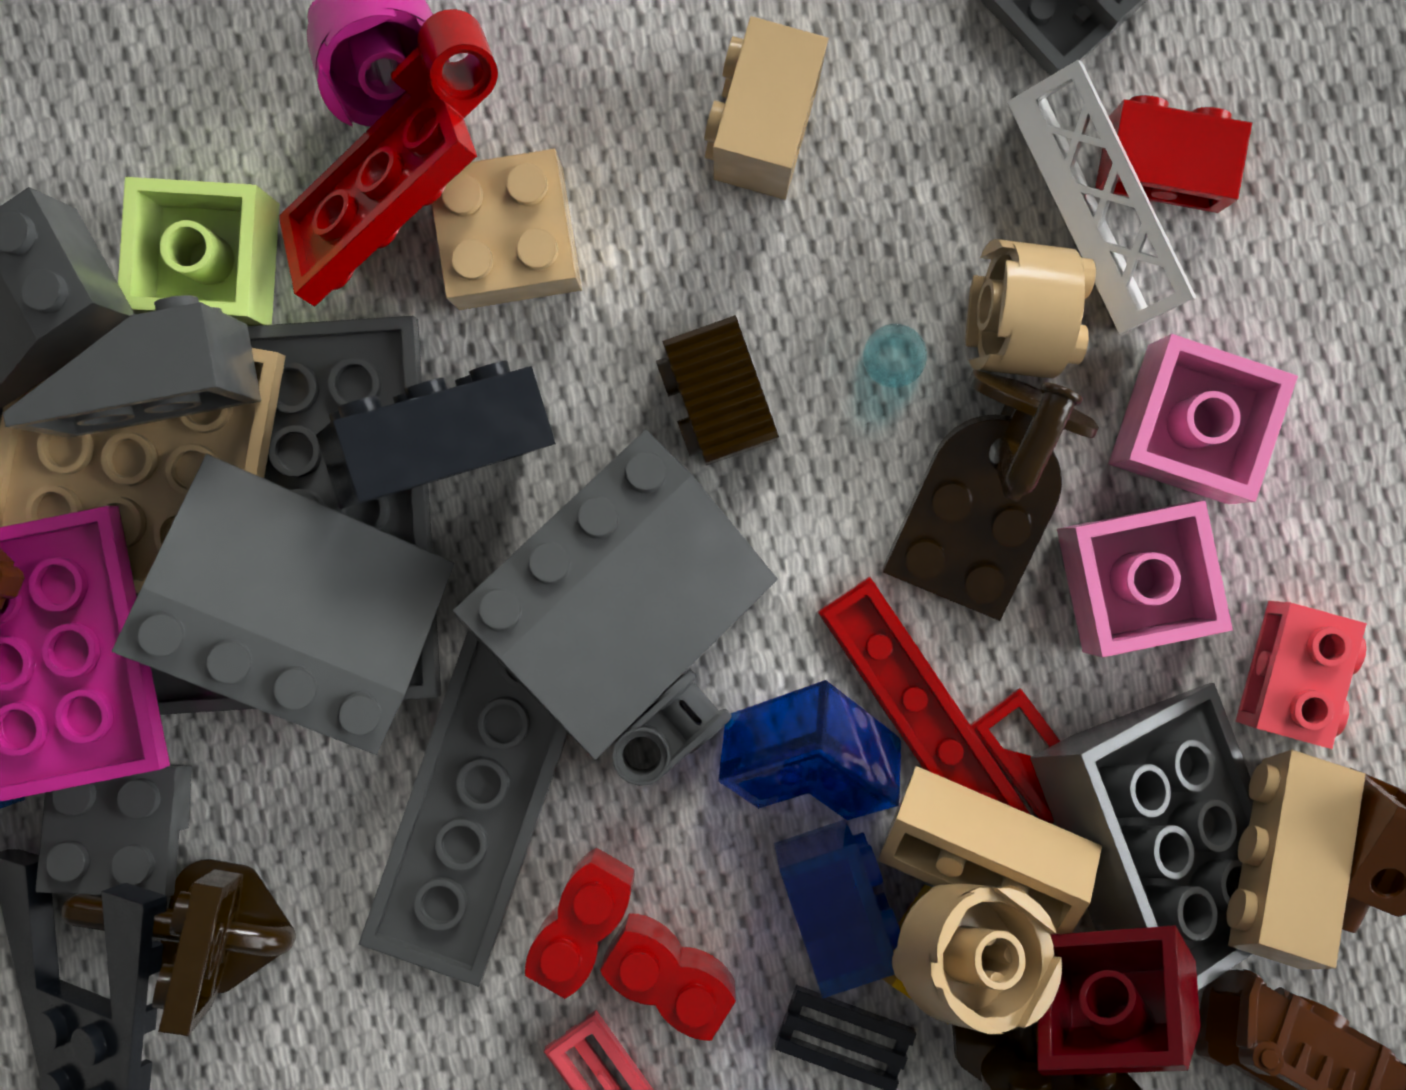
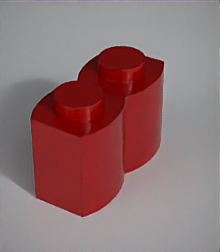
(573, 931)
(682, 982)

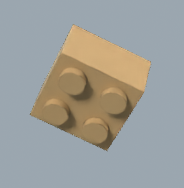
(767, 106)
(506, 231)

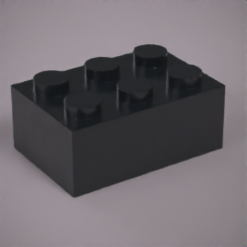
(433, 432)

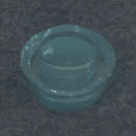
(894, 355)

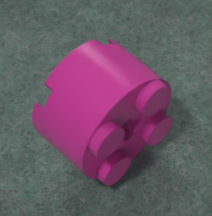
(357, 48)

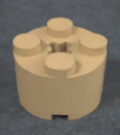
(1029, 309)
(978, 957)

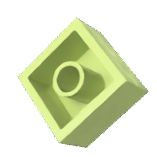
(199, 243)

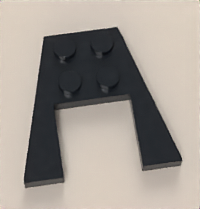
(75, 1033)

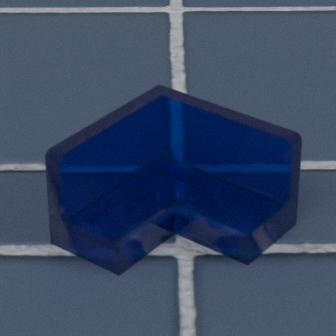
(814, 746)

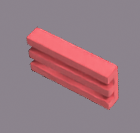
(576, 1038)

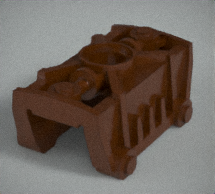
(1289, 1039)

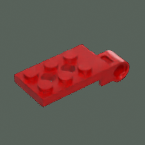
(396, 162)

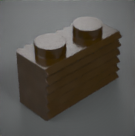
(718, 391)

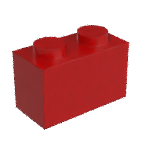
(1180, 154)

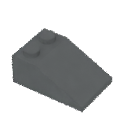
(52, 291)
(146, 371)

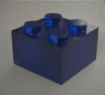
(840, 919)

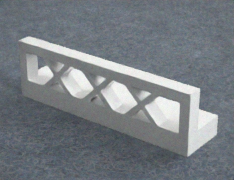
(1079, 207)

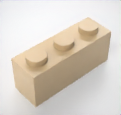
(968, 838)
(1296, 860)

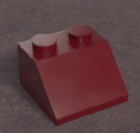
(1121, 1004)

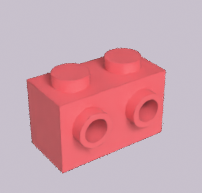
(1302, 673)

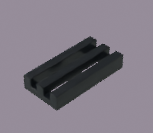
(894, 1058)

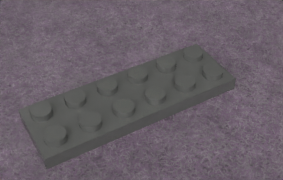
(466, 822)

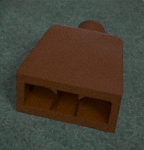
(1378, 855)

